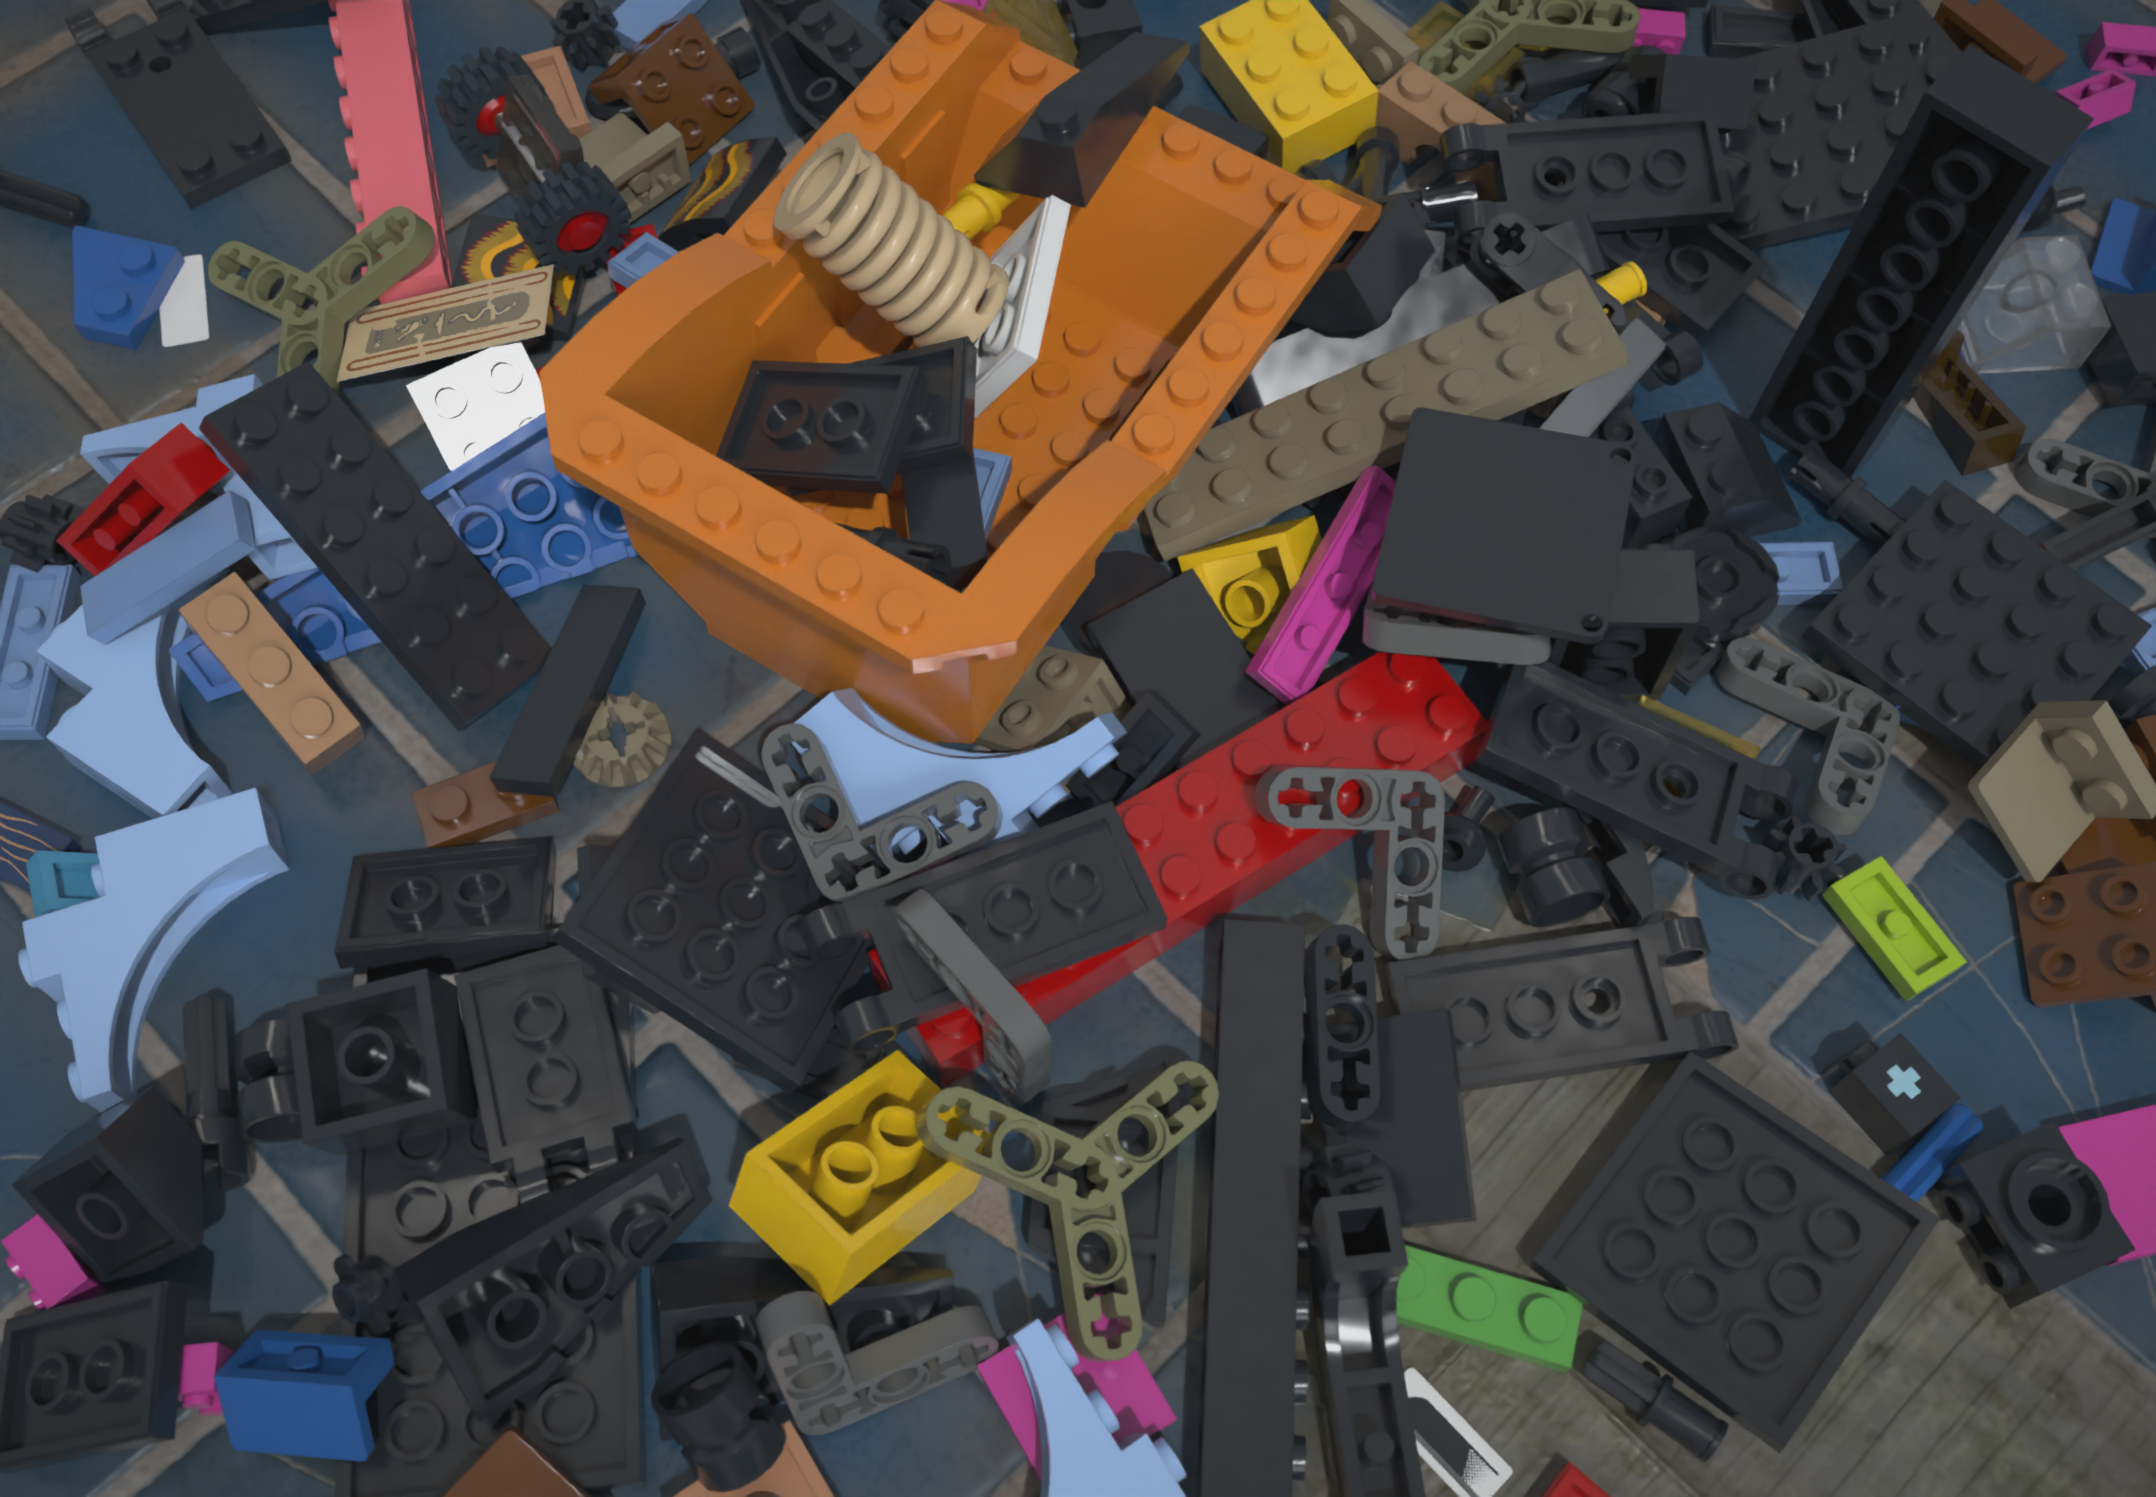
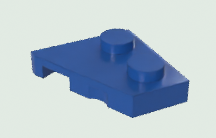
(119, 284)

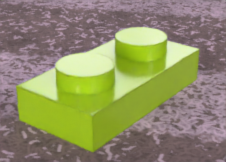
(1894, 928)

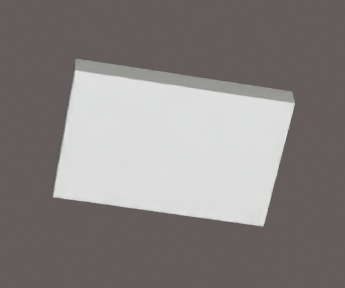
(1016, 333)

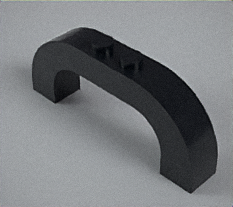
(1354, 1285)

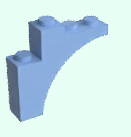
(117, 447)
(131, 720)
(894, 769)
(154, 893)
(1077, 1429)

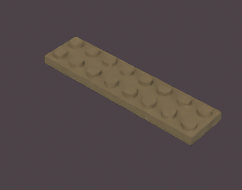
(1363, 415)

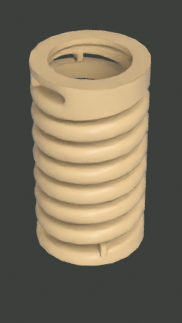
(850, 204)

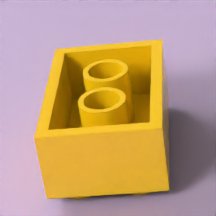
(1288, 78)
(852, 1178)

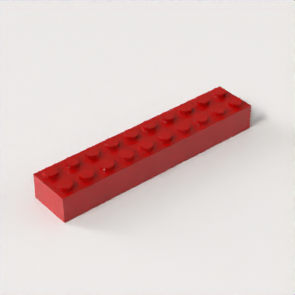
(1213, 847)

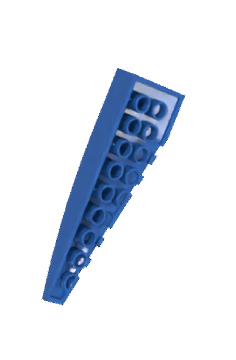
(504, 506)

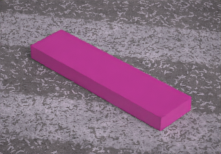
(1326, 592)

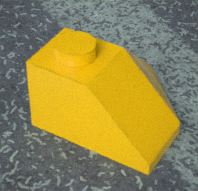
(1255, 573)

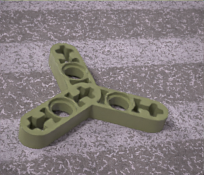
(1527, 24)
(325, 284)
(1094, 1211)

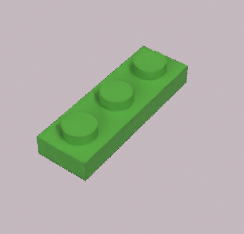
(1488, 1310)

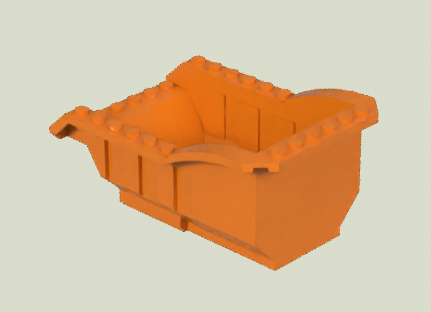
(1147, 337)

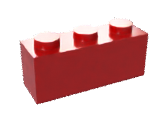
(144, 500)

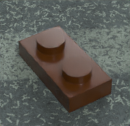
(471, 809)

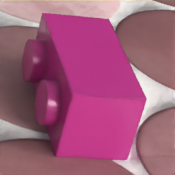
(1661, 30)
(2123, 48)
(2101, 96)
(48, 1266)
(197, 1374)

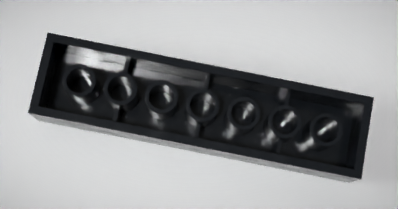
(1917, 257)

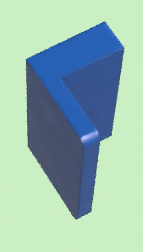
(2126, 249)
(302, 1393)

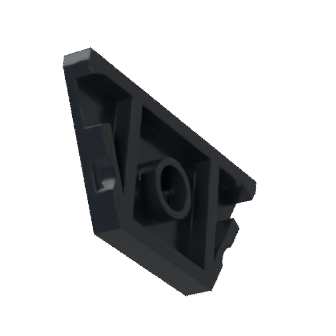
(1146, 1201)

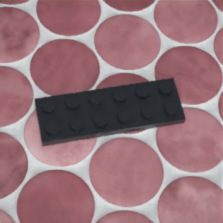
(379, 542)

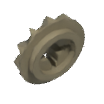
(644, 749)

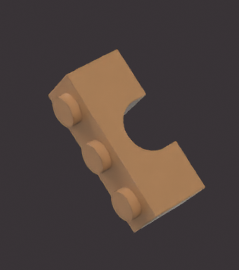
(1421, 109)
(272, 673)

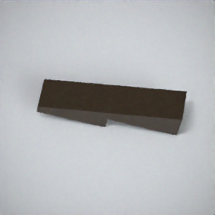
(1967, 414)

